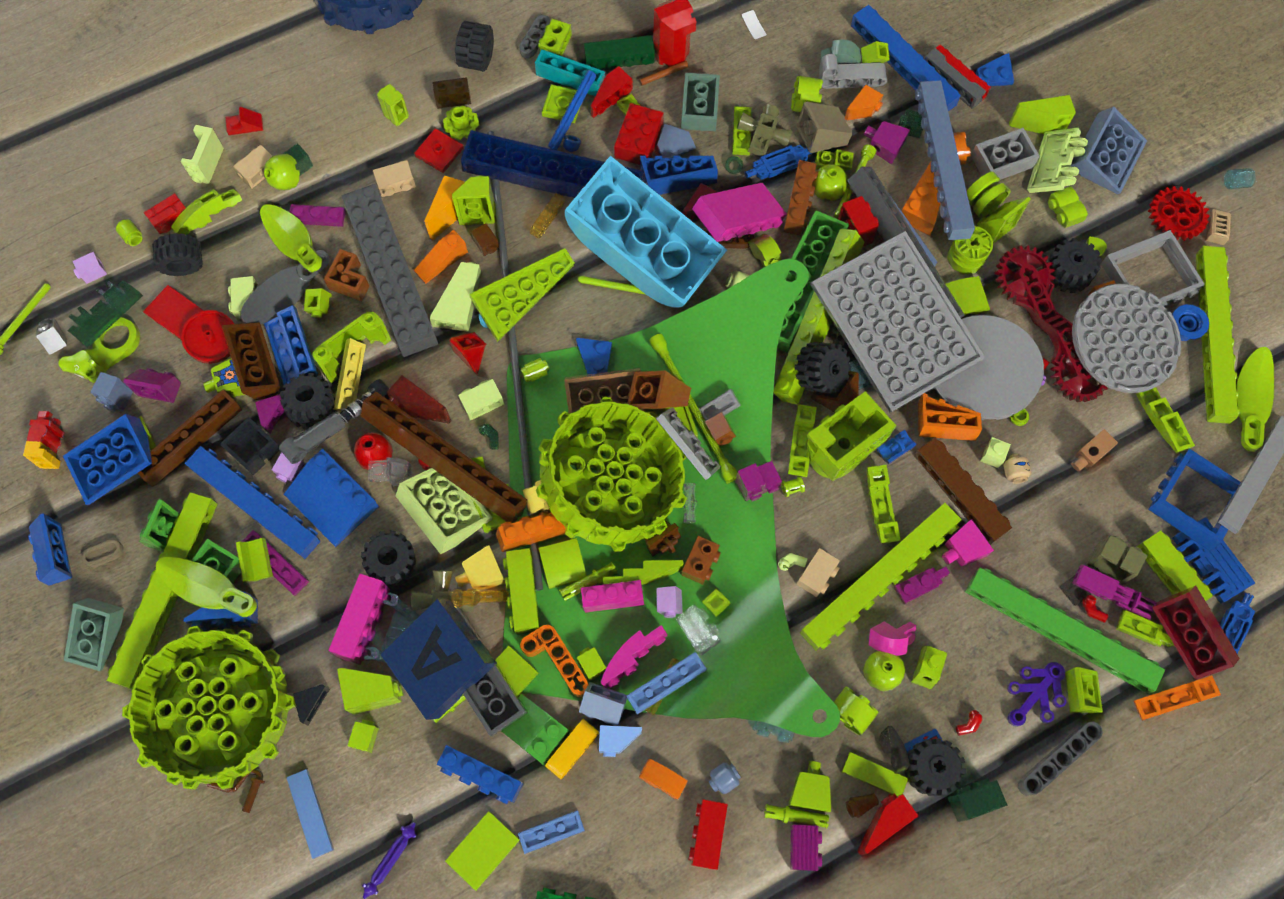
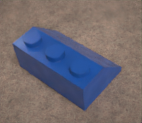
(49, 550)

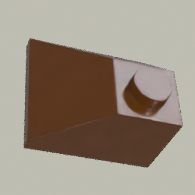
(844, 396)

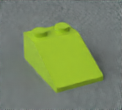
(1043, 114)
(1004, 218)

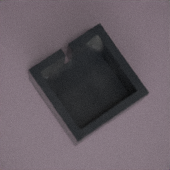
(250, 446)

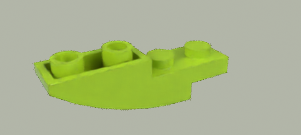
(198, 212)

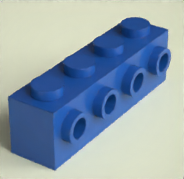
(484, 776)

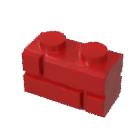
(165, 213)

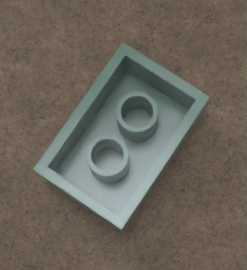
(700, 102)

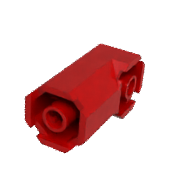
(672, 31)

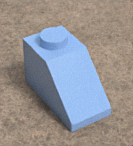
(616, 739)

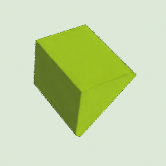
(1083, 691)

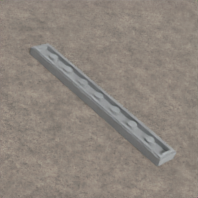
(1255, 479)

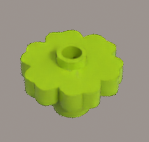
(460, 122)

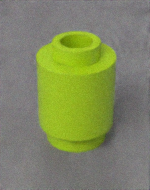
(129, 232)
(535, 370)

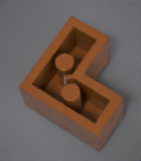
(343, 276)

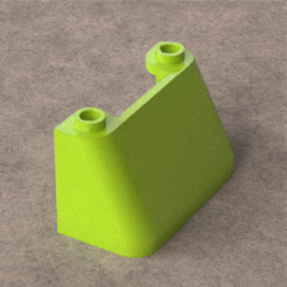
(366, 326)

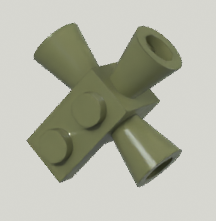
(764, 130)
(442, 582)

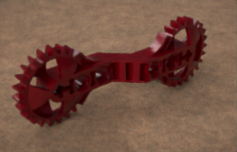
(1049, 320)

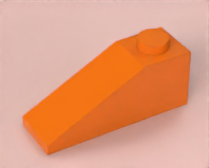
(441, 256)

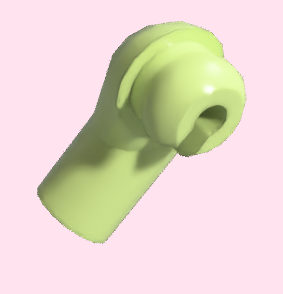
(790, 560)

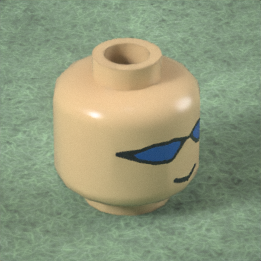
(1017, 469)

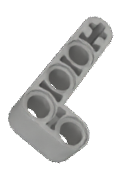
(850, 75)

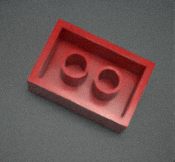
(638, 133)

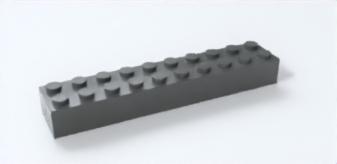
(389, 270)

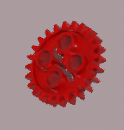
(1184, 212)

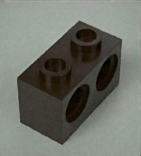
(451, 93)

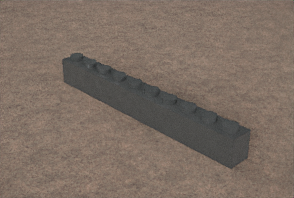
(890, 220)

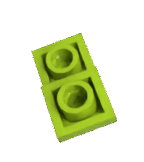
(840, 158)

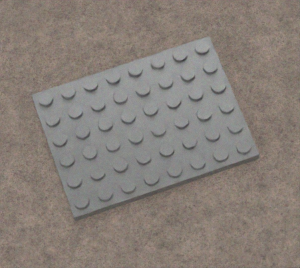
(897, 321)

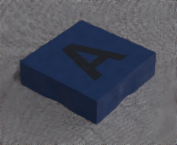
(438, 659)

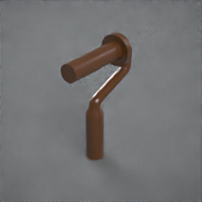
(252, 791)

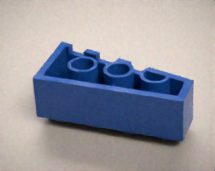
(678, 173)

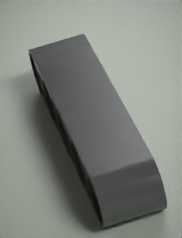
(1069, 755)

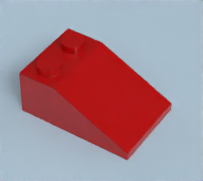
(888, 820)

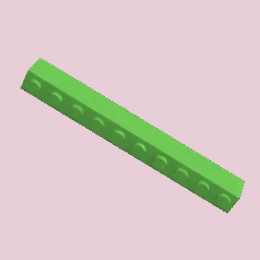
(1065, 631)

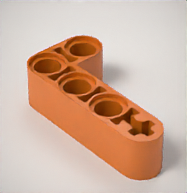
(560, 662)

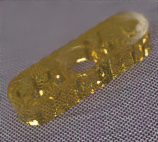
(547, 215)

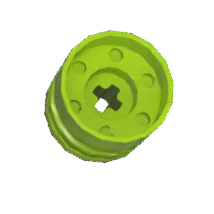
(969, 255)

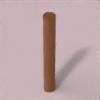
(663, 73)

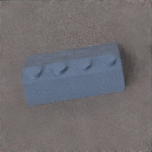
(1110, 150)

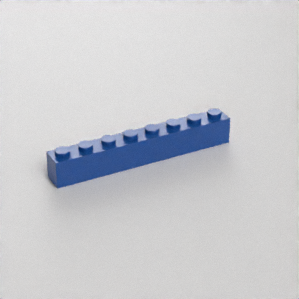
(902, 56)
(252, 502)

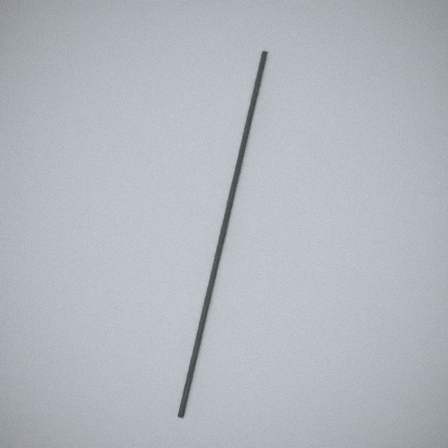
(516, 378)

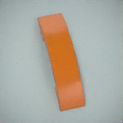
(1177, 697)

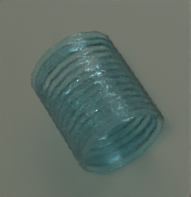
(1239, 178)

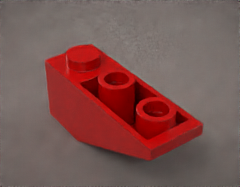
(613, 87)

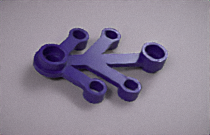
(1039, 691)

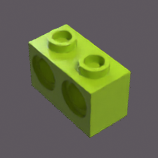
(556, 37)

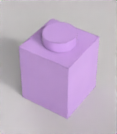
(89, 268)
(285, 470)
(669, 601)

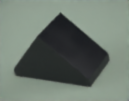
(309, 701)

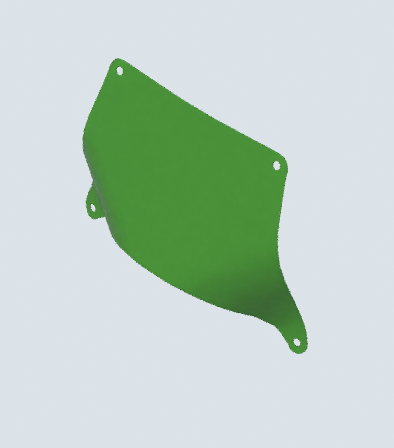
(755, 666)

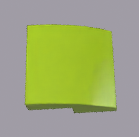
(969, 295)
(562, 563)

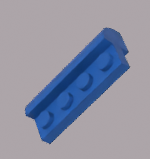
(290, 345)

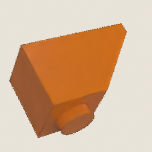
(864, 104)

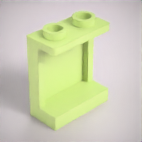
(205, 157)

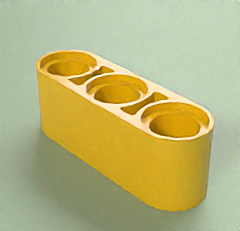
(572, 749)

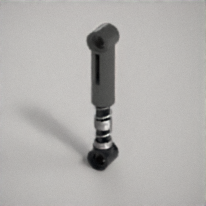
(297, 447)

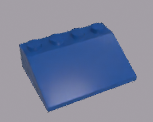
(109, 457)
(330, 498)

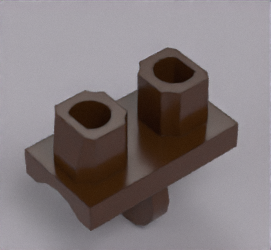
(664, 541)

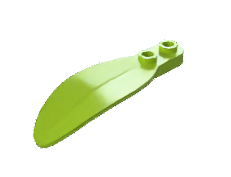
(290, 236)
(1255, 397)
(204, 586)

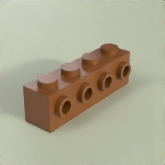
(799, 200)

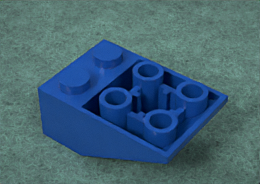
(220, 618)

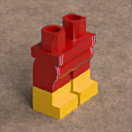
(44, 441)

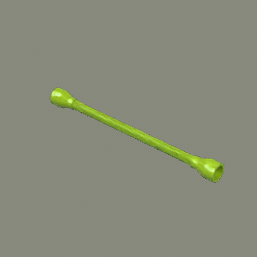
(728, 471)

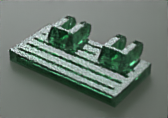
(104, 313)

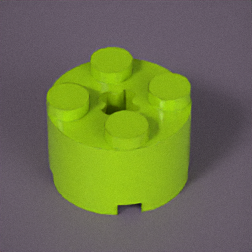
(805, 91)
(855, 711)

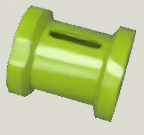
(792, 486)

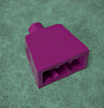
(887, 140)

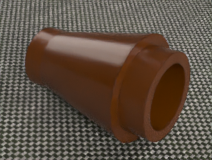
(860, 805)

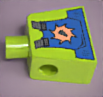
(224, 378)

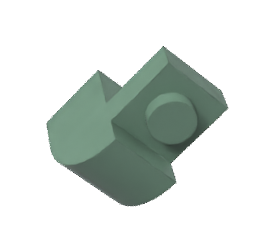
(845, 50)

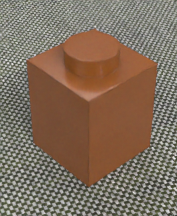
(720, 429)

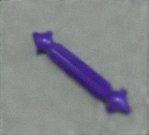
(389, 860)

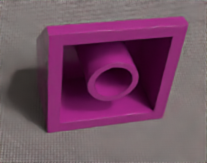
(153, 385)

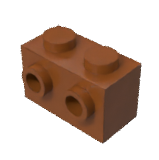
(700, 560)

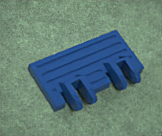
(1218, 563)

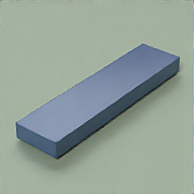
(666, 683)
(310, 814)

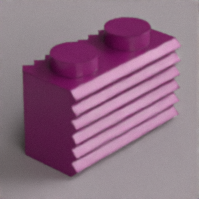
(804, 848)

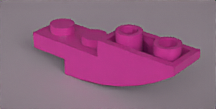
(624, 660)

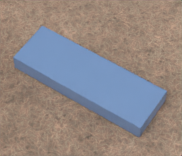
(551, 832)

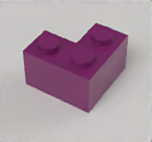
(755, 480)

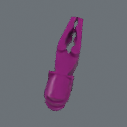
(1109, 588)

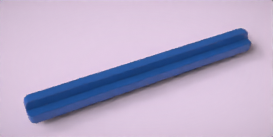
(572, 110)

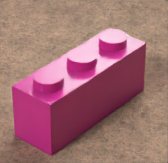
(612, 596)

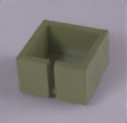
(1117, 559)

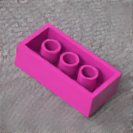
(360, 619)

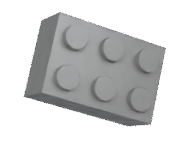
(1005, 154)

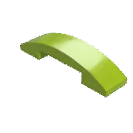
(799, 451)
(881, 504)

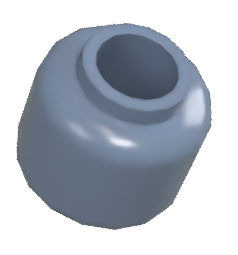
(724, 778)

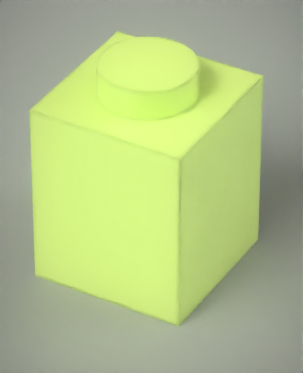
(995, 452)

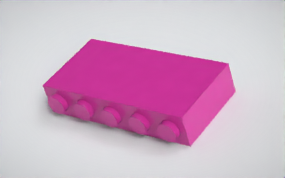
(739, 212)

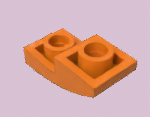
(663, 778)

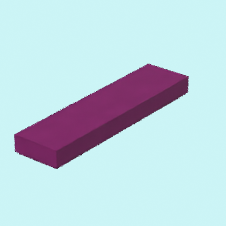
(281, 568)

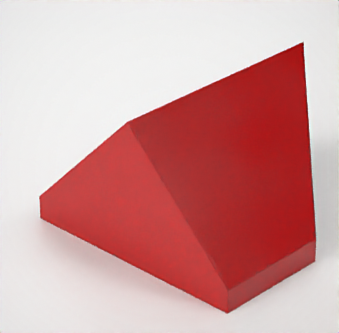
(469, 349)

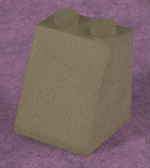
(823, 127)

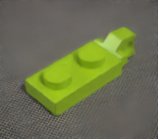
(1143, 629)

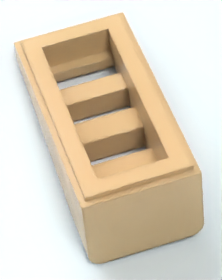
(1212, 235)

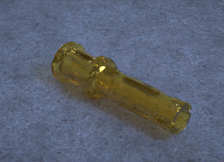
(497, 596)

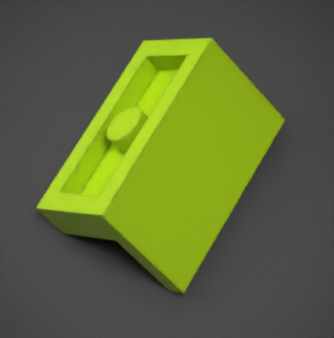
(254, 560)

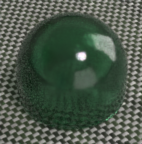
(734, 158)

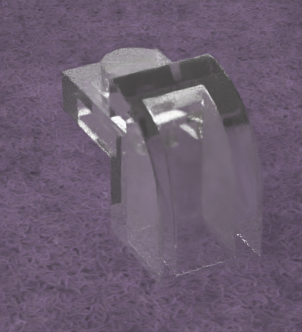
(392, 470)

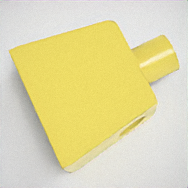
(481, 571)

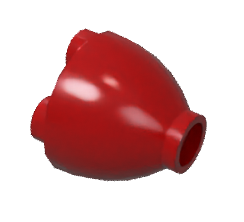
(380, 449)

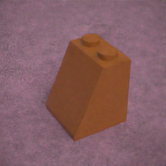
(658, 391)

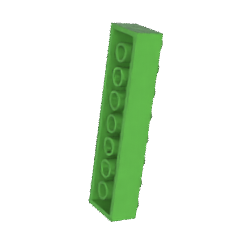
(813, 253)

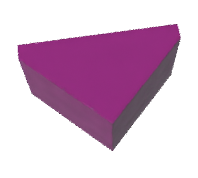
(269, 412)

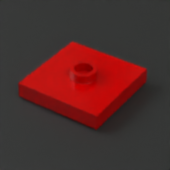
(439, 150)

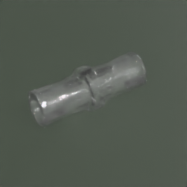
(690, 504)

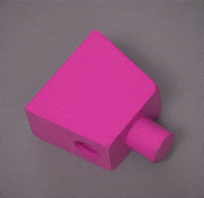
(967, 546)

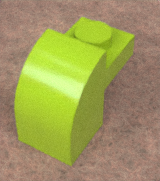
(765, 249)

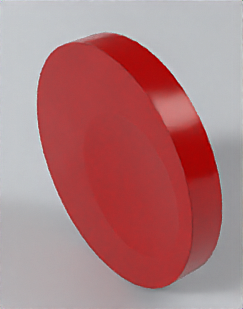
(204, 336)

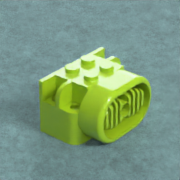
(855, 427)

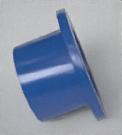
(1191, 322)

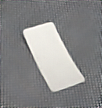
(753, 24)

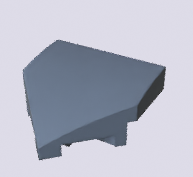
(674, 142)

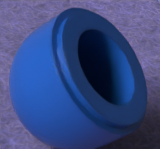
(570, 145)

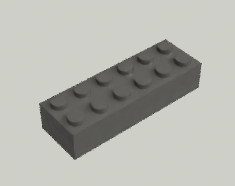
(493, 697)

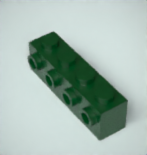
(620, 52)

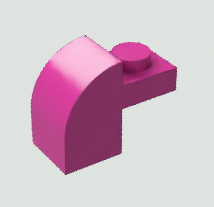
(892, 640)

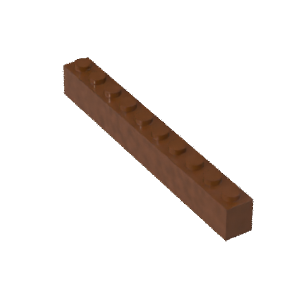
(443, 457)

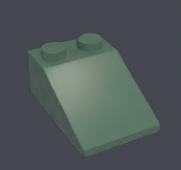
(92, 633)

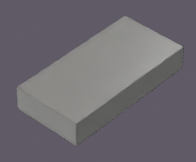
(724, 403)

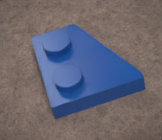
(997, 72)
(594, 354)

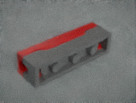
(960, 77)

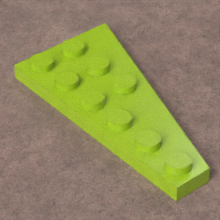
(513, 296)

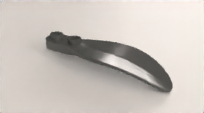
(279, 292)

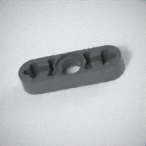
(534, 29)

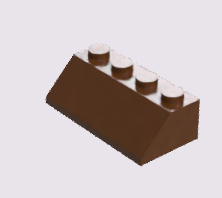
(251, 360)

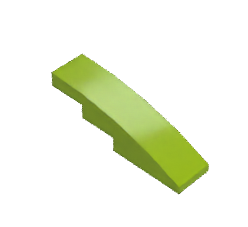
(1167, 423)
(650, 572)

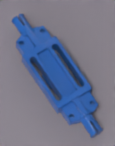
(778, 162)
(1240, 615)

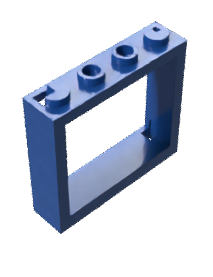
(1180, 520)

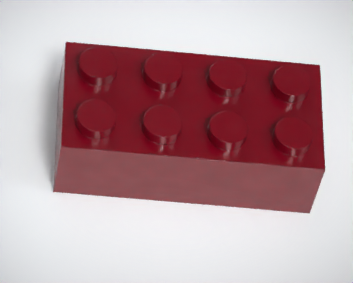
(1196, 633)

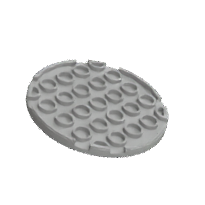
(1126, 338)
(1006, 376)

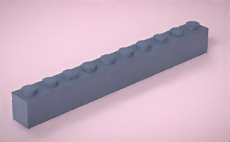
(944, 161)

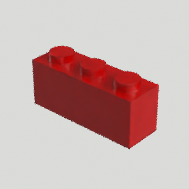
(708, 834)

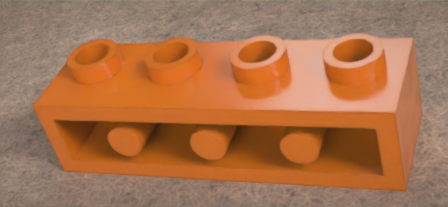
(529, 531)

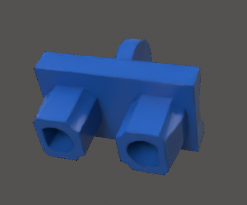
(896, 447)

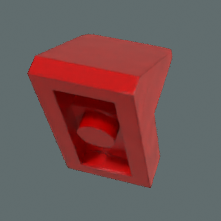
(245, 122)

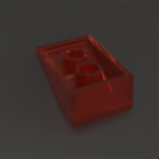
(416, 401)

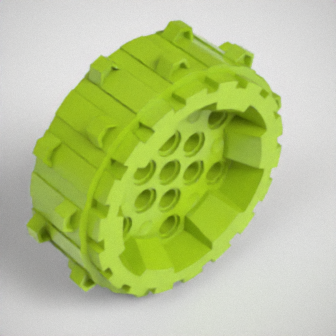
(617, 433)
(166, 684)

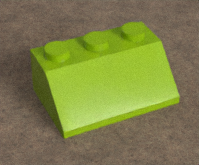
(475, 201)

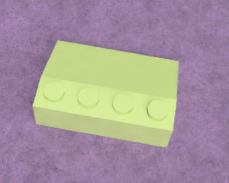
(441, 509)

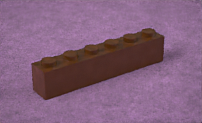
(189, 437)
(962, 490)

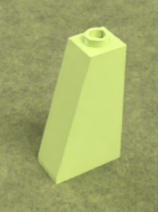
(455, 305)

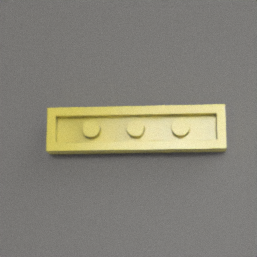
(349, 374)

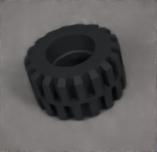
(177, 254)

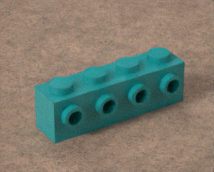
(566, 71)

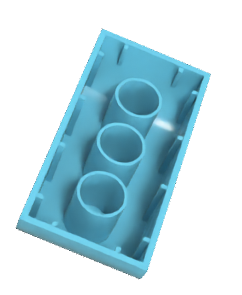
(642, 235)

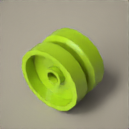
(987, 194)

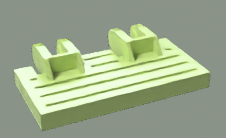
(1054, 165)

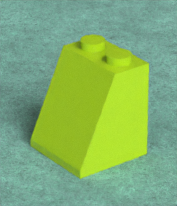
(367, 690)

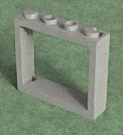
(1174, 252)

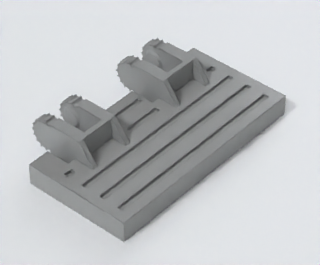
(688, 443)

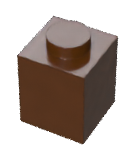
(485, 239)

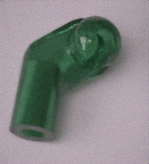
(492, 434)

